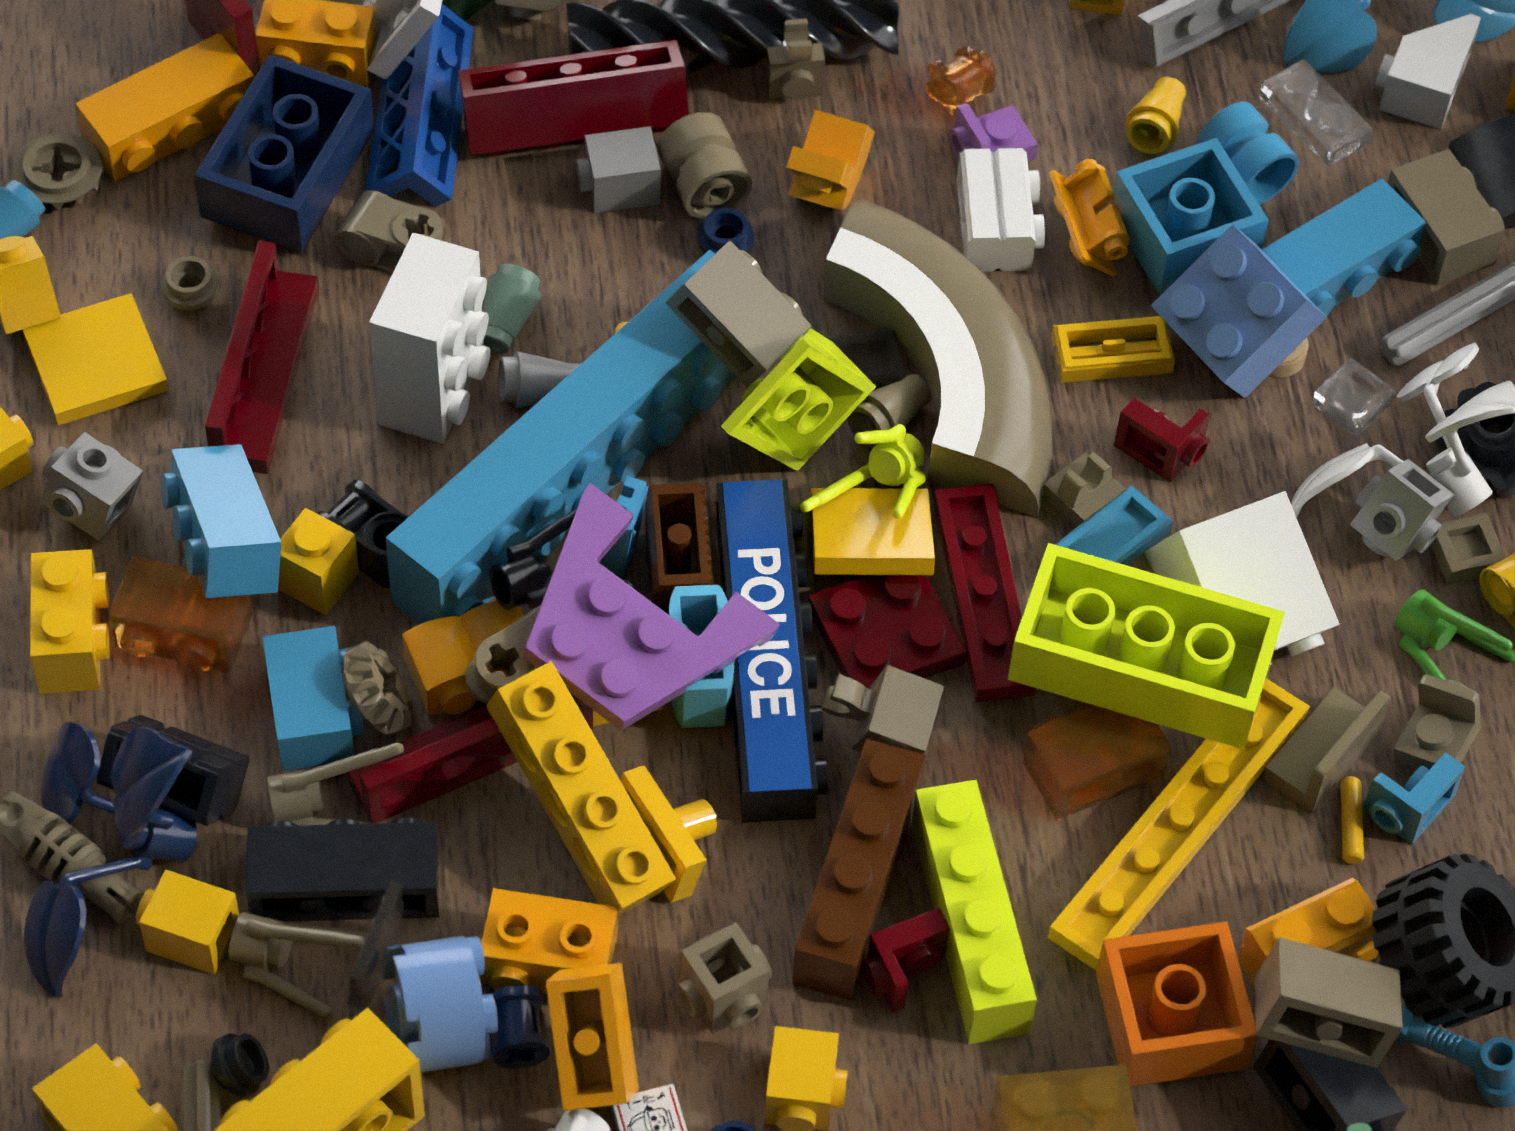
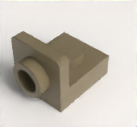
(1441, 723)

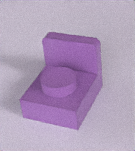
(991, 131)

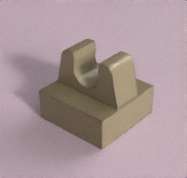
(1082, 488)

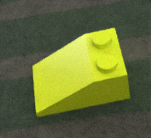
(799, 401)

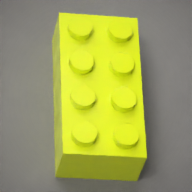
(1145, 645)

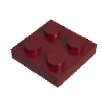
(884, 624)

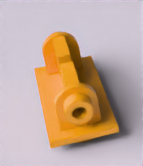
(1094, 234)

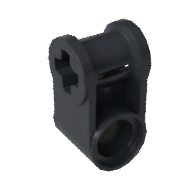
(371, 521)

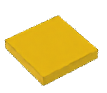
(95, 359)
(864, 538)

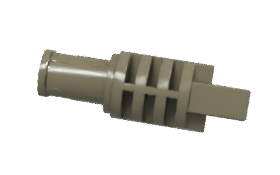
(59, 848)

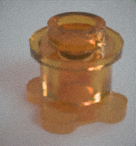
(961, 79)

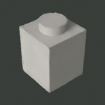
(620, 170)

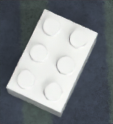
(429, 338)

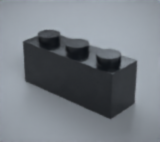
(341, 869)

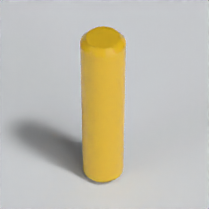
(1352, 820)

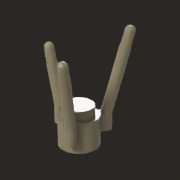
(299, 793)
(267, 942)

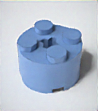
(439, 1001)

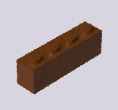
(858, 870)

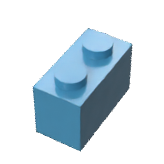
(310, 698)

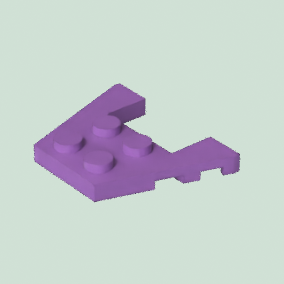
(617, 644)

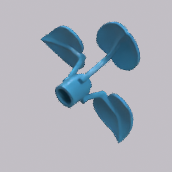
(1341, 35)

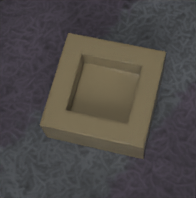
(1466, 547)

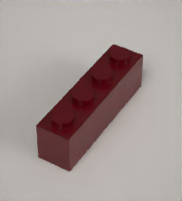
(572, 97)

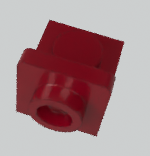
(1158, 442)
(904, 947)

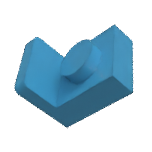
(1415, 806)

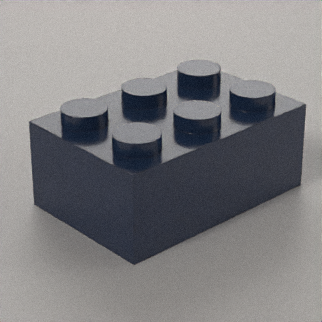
(284, 153)

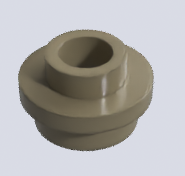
(189, 272)

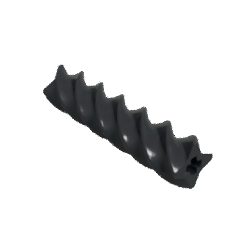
(734, 30)

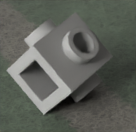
(89, 485)
(1400, 511)

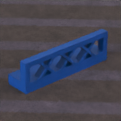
(433, 112)

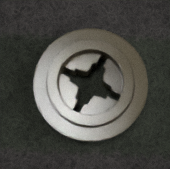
(39, 157)
(376, 689)

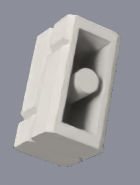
(997, 209)

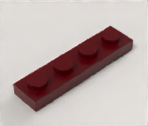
(981, 587)

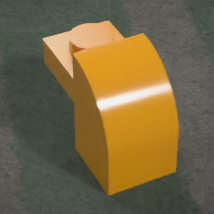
(830, 160)

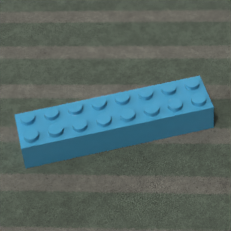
(582, 432)

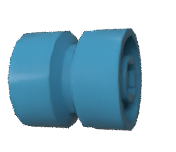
(1259, 157)

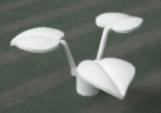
(1452, 466)

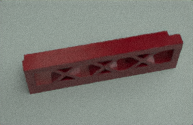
(262, 359)
(436, 764)

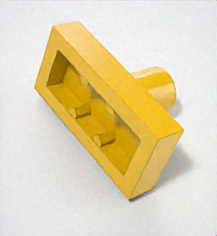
(672, 829)

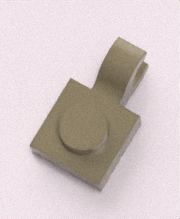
(797, 66)

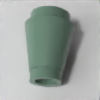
(509, 302)

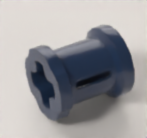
(519, 1029)

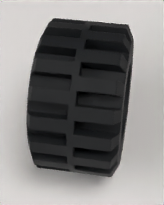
(1450, 939)

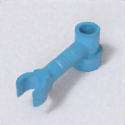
(1489, 1062)

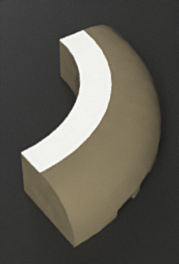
(962, 343)

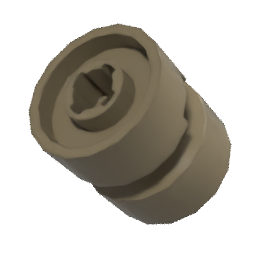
(704, 164)

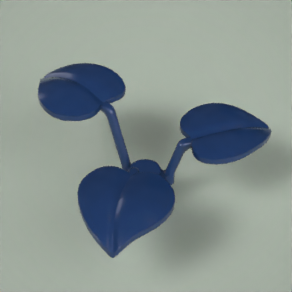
(141, 779)

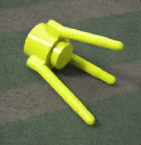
(891, 462)

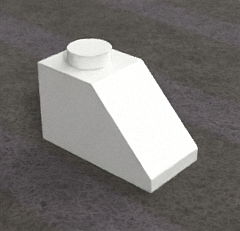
(1427, 71)

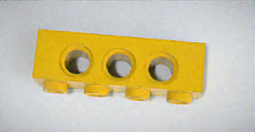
(579, 789)

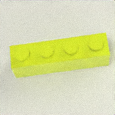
(970, 890)

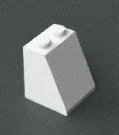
(1257, 558)

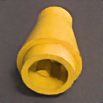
(1156, 118)

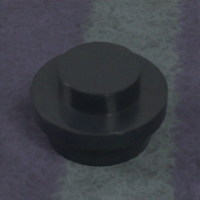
(239, 1063)

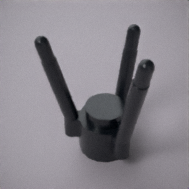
(525, 577)

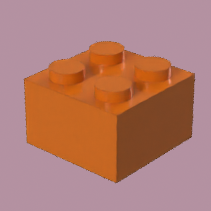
(1176, 1003)

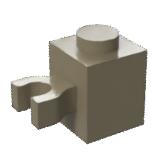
(893, 711)

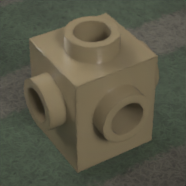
(724, 979)

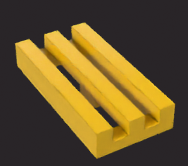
(1115, 356)

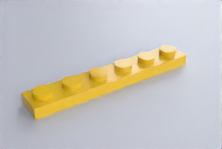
(1174, 830)

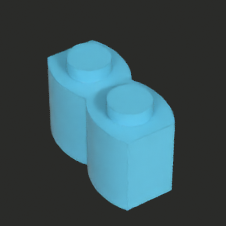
(709, 699)

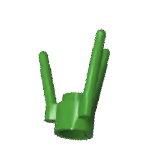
(1433, 624)

